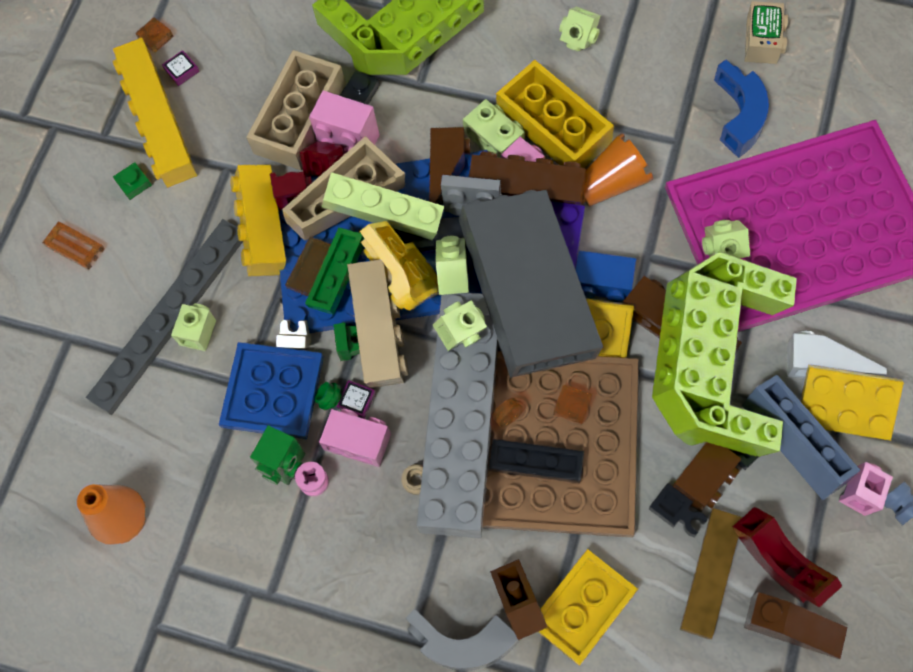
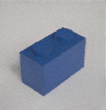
(605, 275)

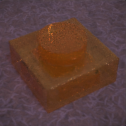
(154, 34)

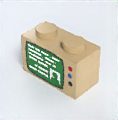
(765, 32)

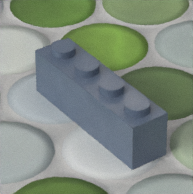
(803, 438)

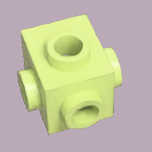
(579, 28)
(728, 238)
(460, 325)

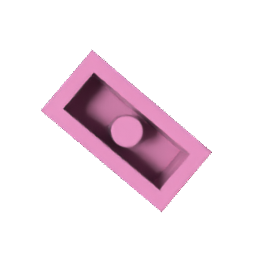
(355, 437)

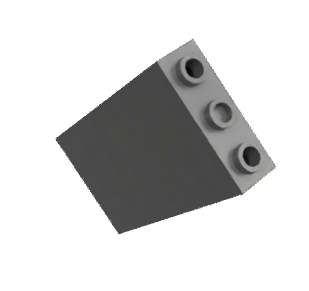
(529, 283)

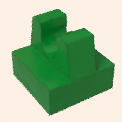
(343, 339)

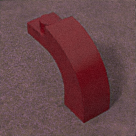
(783, 561)

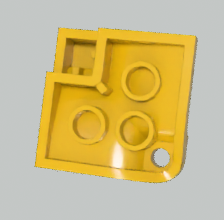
(411, 273)

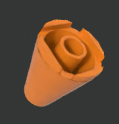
(615, 172)
(112, 512)

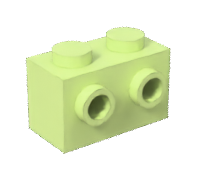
(491, 128)

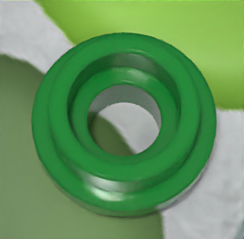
(328, 395)

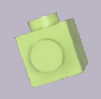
(194, 326)

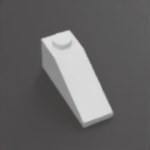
(822, 351)

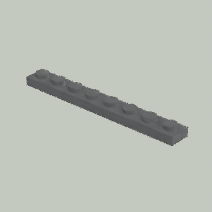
(158, 326)

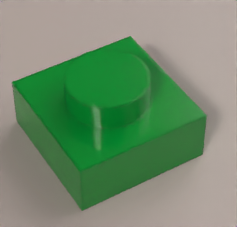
(132, 181)

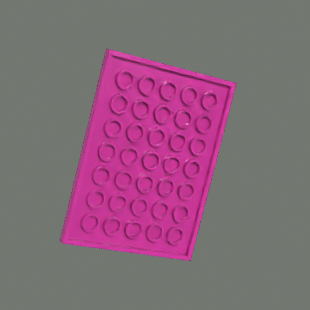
(813, 210)

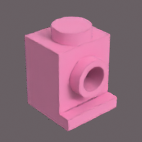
(867, 489)

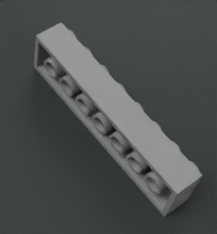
(459, 431)

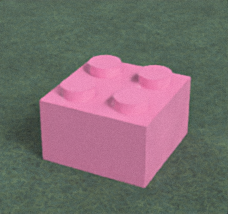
(343, 121)

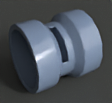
(901, 502)

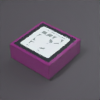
(180, 68)
(356, 398)

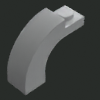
(466, 654)

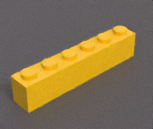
(154, 113)

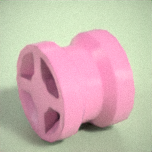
(316, 483)

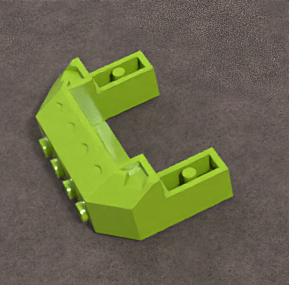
(396, 35)
(700, 349)

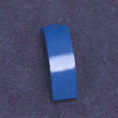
(753, 102)

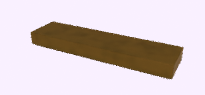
(711, 575)

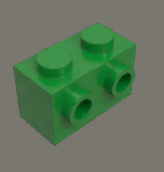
(277, 456)

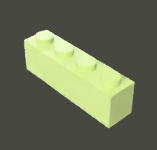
(381, 204)

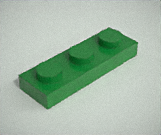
(334, 271)

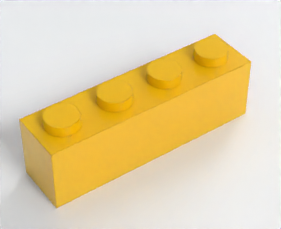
(258, 221)

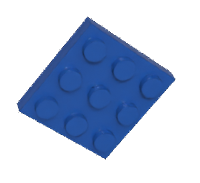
(271, 389)

